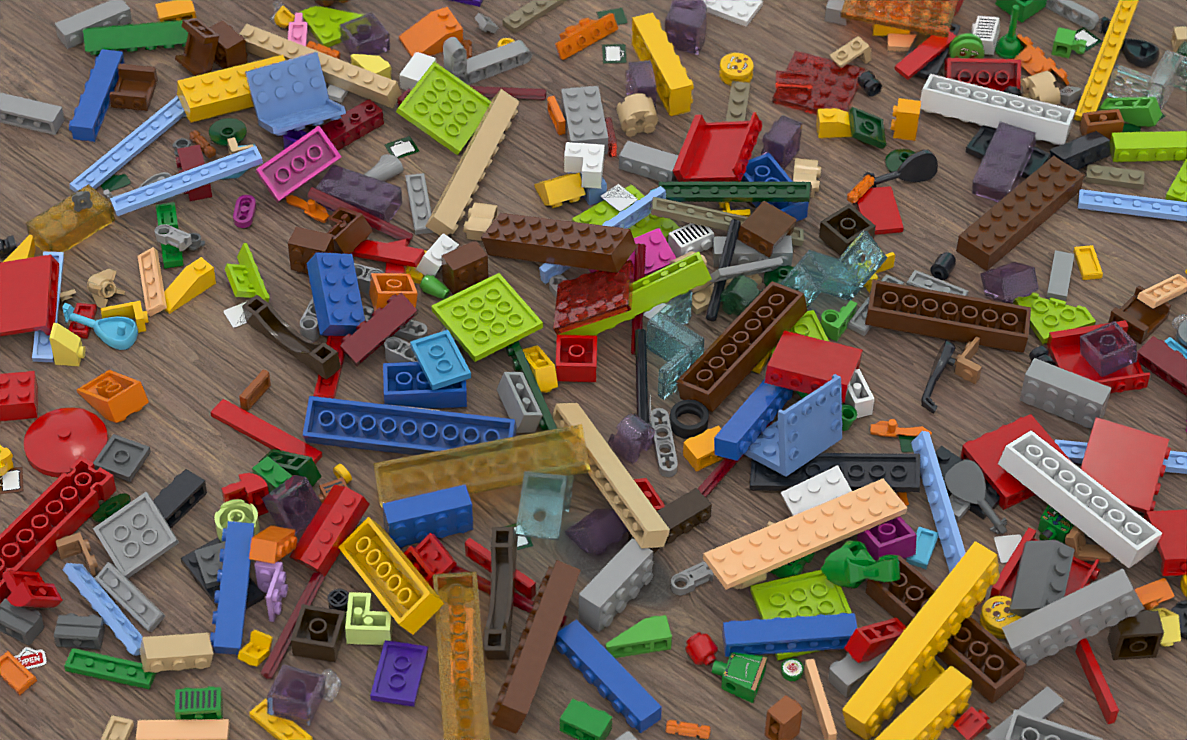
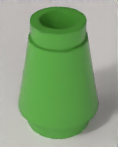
(434, 287)

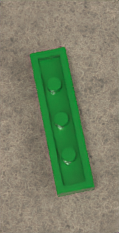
(109, 668)

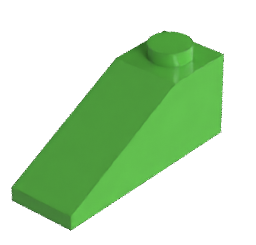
(1135, 110)
(644, 637)

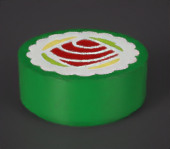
(792, 669)

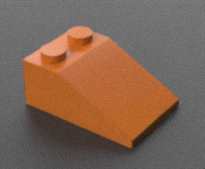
(431, 32)
(114, 395)

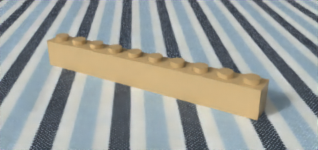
(334, 70)
(472, 164)
(615, 481)

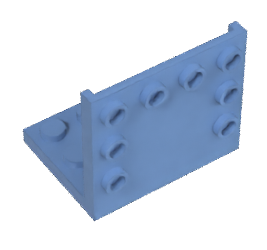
(291, 95)
(801, 430)

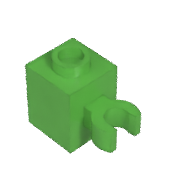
(1066, 42)

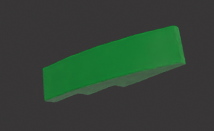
(167, 216)

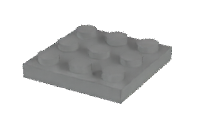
(136, 535)

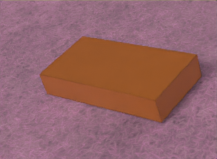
(255, 390)

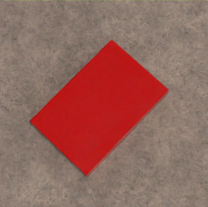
(881, 209)

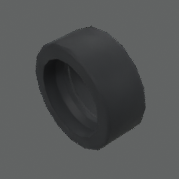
(691, 407)

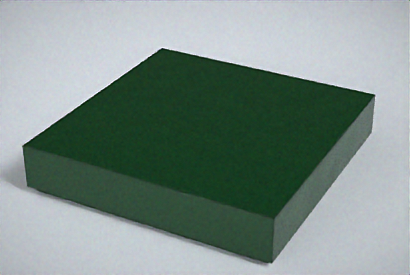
(867, 128)

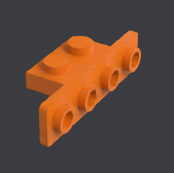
(584, 34)
(1034, 61)
(1154, 593)

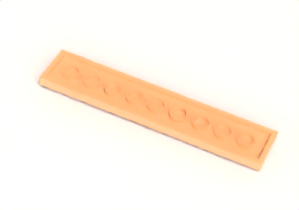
(804, 533)

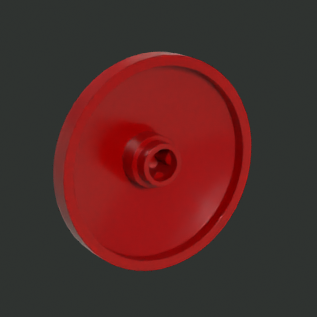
(61, 438)

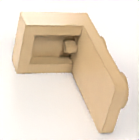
(850, 51)

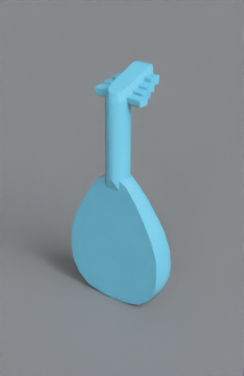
(114, 331)

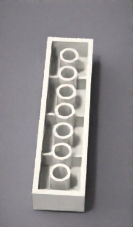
(991, 106)
(1080, 499)

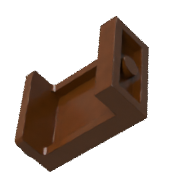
(199, 47)
(134, 87)
(766, 228)
(1140, 317)

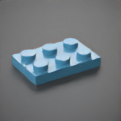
(440, 359)

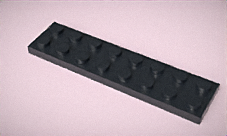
(859, 470)

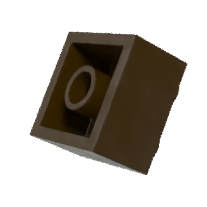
(843, 228)
(318, 633)
(1136, 636)

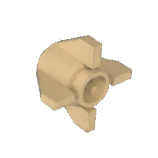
(102, 286)

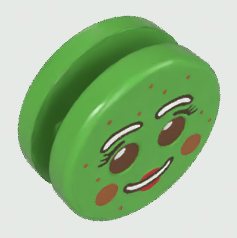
(966, 46)

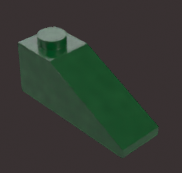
(295, 464)

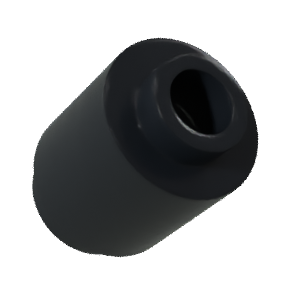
(943, 266)

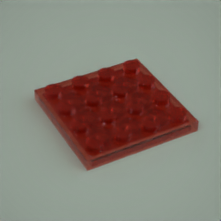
(831, 84)
(593, 298)

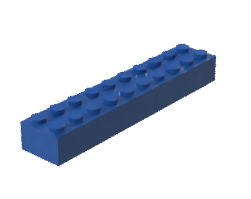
(397, 427)

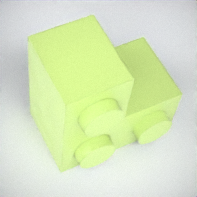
(365, 625)

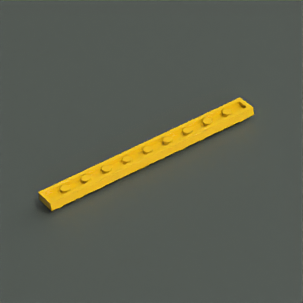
(1106, 57)

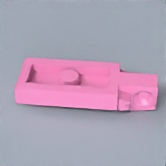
(298, 30)

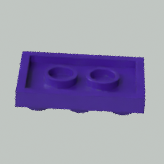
(399, 673)

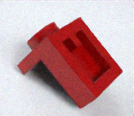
(972, 723)

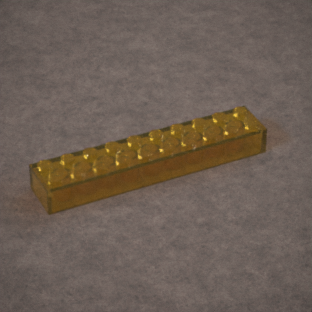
(484, 464)
(461, 658)

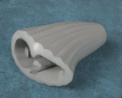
(386, 168)

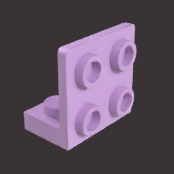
(272, 581)

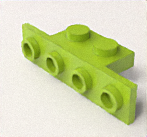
(245, 277)

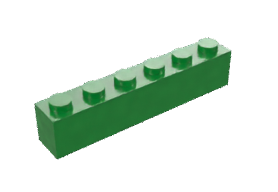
(134, 36)

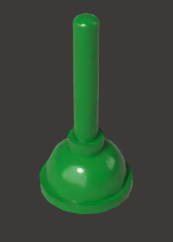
(1009, 45)

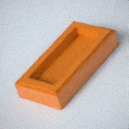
(556, 115)
(15, 673)

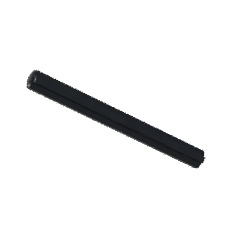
(725, 261)
(641, 374)

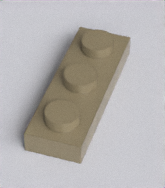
(1114, 176)

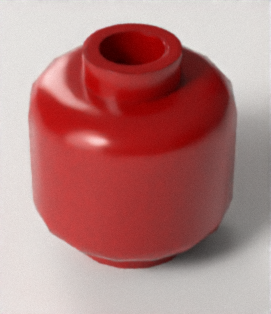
(701, 649)

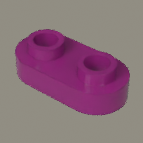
(244, 211)

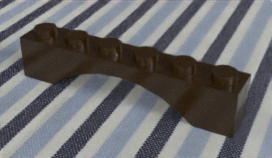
(313, 354)
(503, 568)

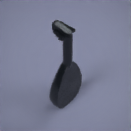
(1136, 51)
(916, 168)
(942, 359)

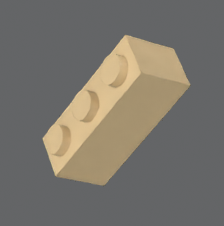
(176, 652)

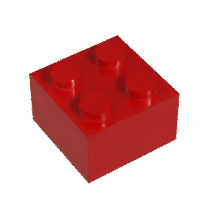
(576, 358)
(18, 396)

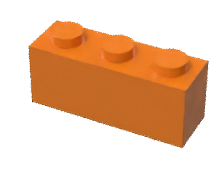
(272, 544)

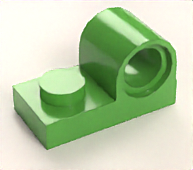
(835, 322)

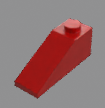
(874, 639)

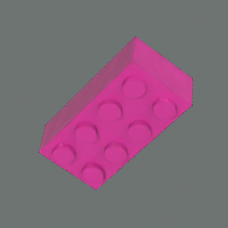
(298, 164)
(657, 251)

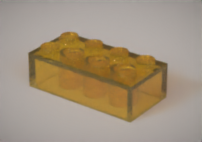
(63, 227)

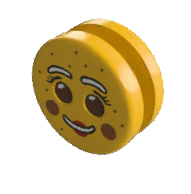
(736, 68)
(996, 615)

